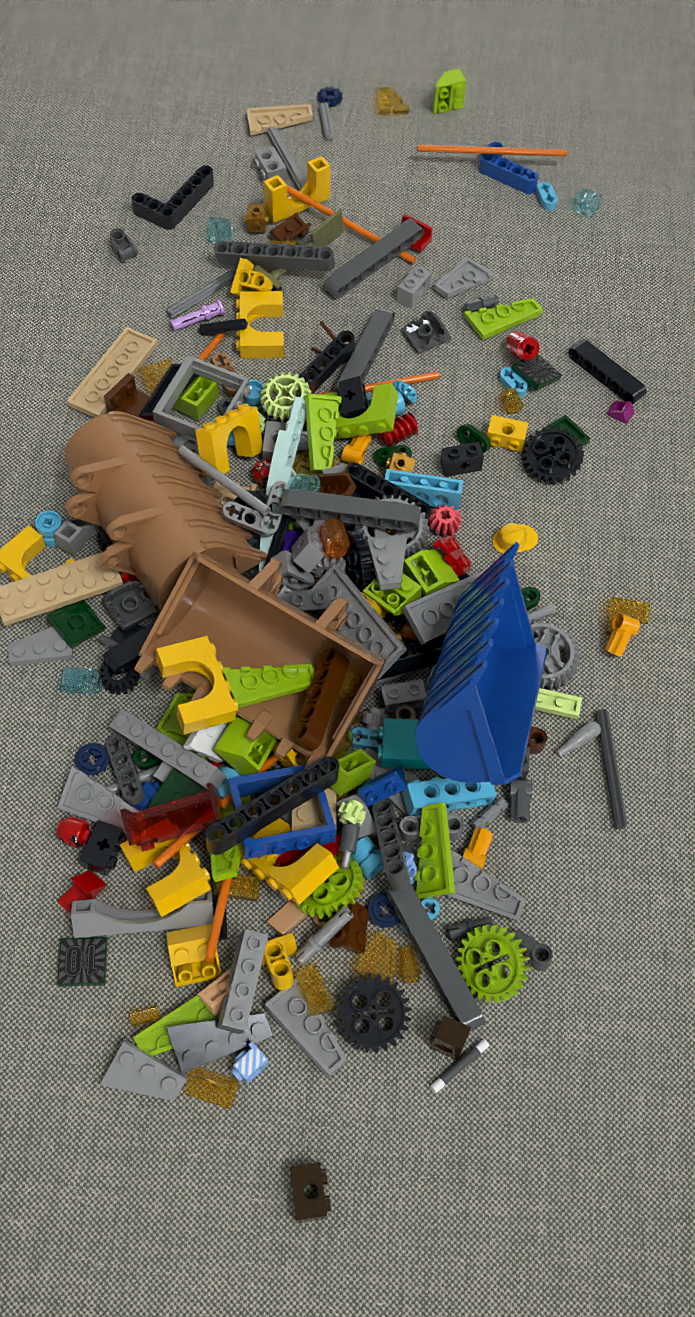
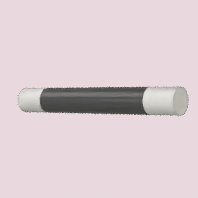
(459, 1066)

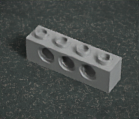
(242, 981)

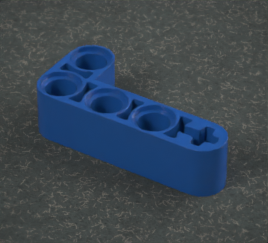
(507, 171)

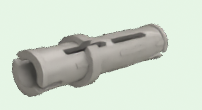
(317, 941)

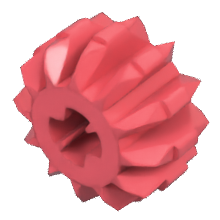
(444, 520)

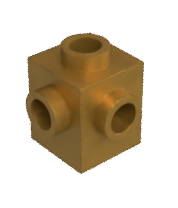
(256, 218)
(400, 462)

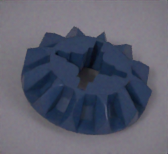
(331, 100)
(83, 756)
(375, 911)

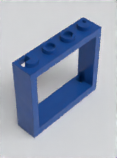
(283, 842)

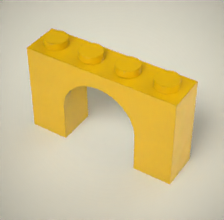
(316, 187)
(253, 342)
(214, 435)
(20, 552)
(199, 657)
(295, 880)
(179, 887)

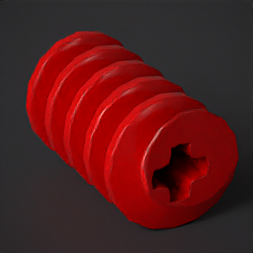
(522, 345)
(402, 426)

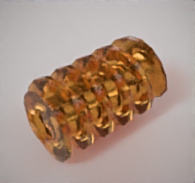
(334, 538)

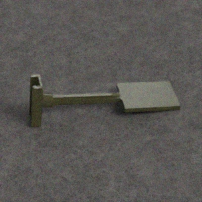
(321, 236)

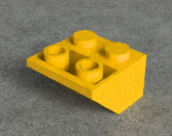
(187, 955)

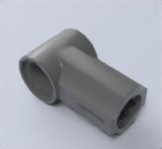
(520, 795)
(533, 949)

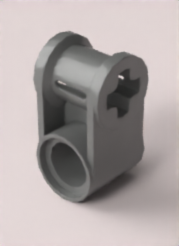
(122, 245)

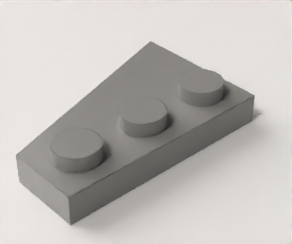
(462, 278)
(39, 648)
(143, 1074)

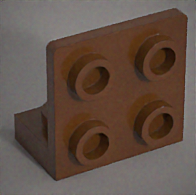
(125, 397)

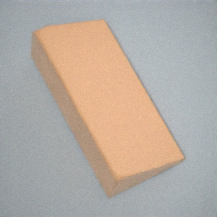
(286, 918)
(214, 994)

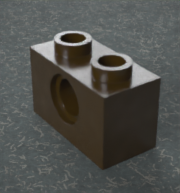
(449, 1037)
(302, 1177)

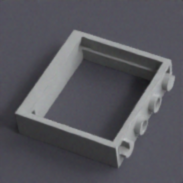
(180, 380)

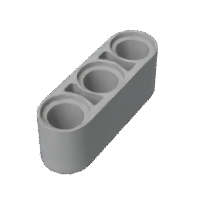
(415, 821)

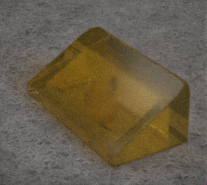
(314, 990)
(212, 1087)

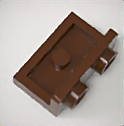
(291, 229)
(336, 484)
(353, 933)

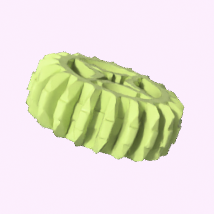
(283, 386)

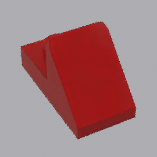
(85, 887)

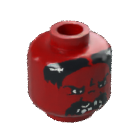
(261, 472)
(73, 831)

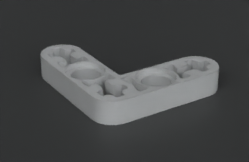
(260, 520)

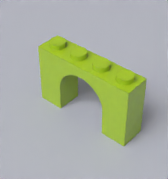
(376, 419)

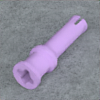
(177, 324)

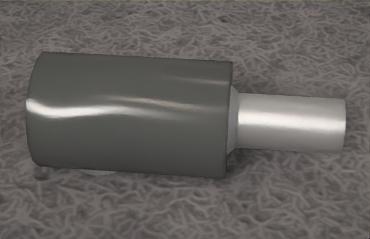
(348, 843)

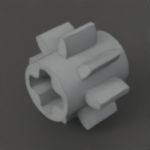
(375, 717)

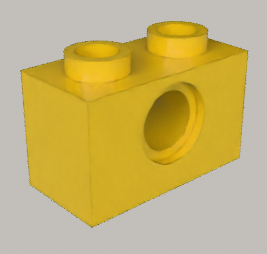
(507, 433)

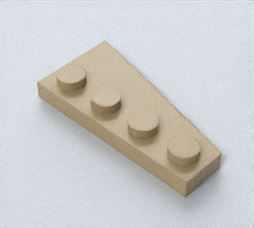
(279, 116)

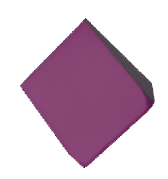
(621, 411)

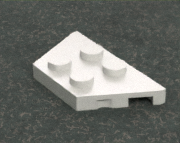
(205, 740)

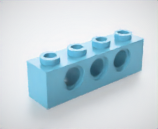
(428, 488)
(415, 798)

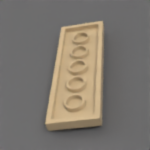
(122, 357)
(56, 589)

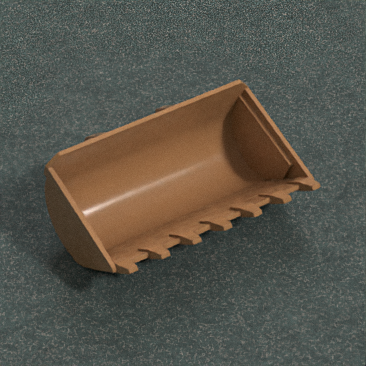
(149, 503)
(257, 631)

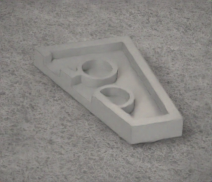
(388, 560)

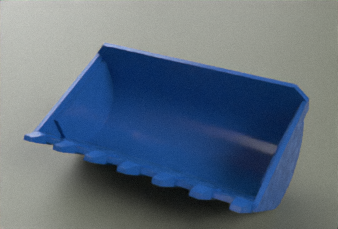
(483, 683)

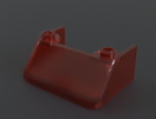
(173, 819)

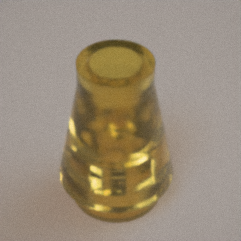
(408, 966)

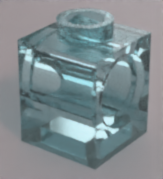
(587, 202)
(219, 230)

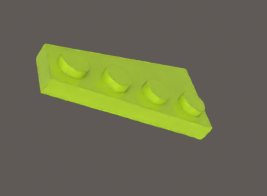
(501, 318)
(321, 424)
(267, 683)
(227, 864)
(435, 869)
(156, 1037)

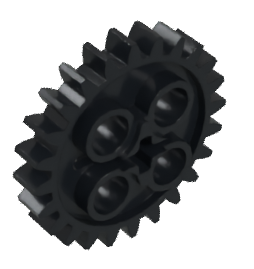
(547, 441)
(358, 561)
(375, 1035)

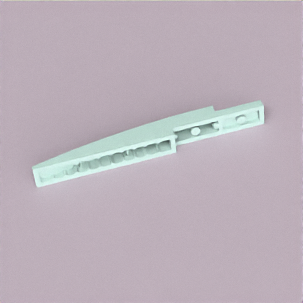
(283, 461)

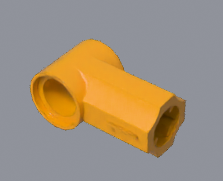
(356, 450)
(623, 629)
(478, 847)

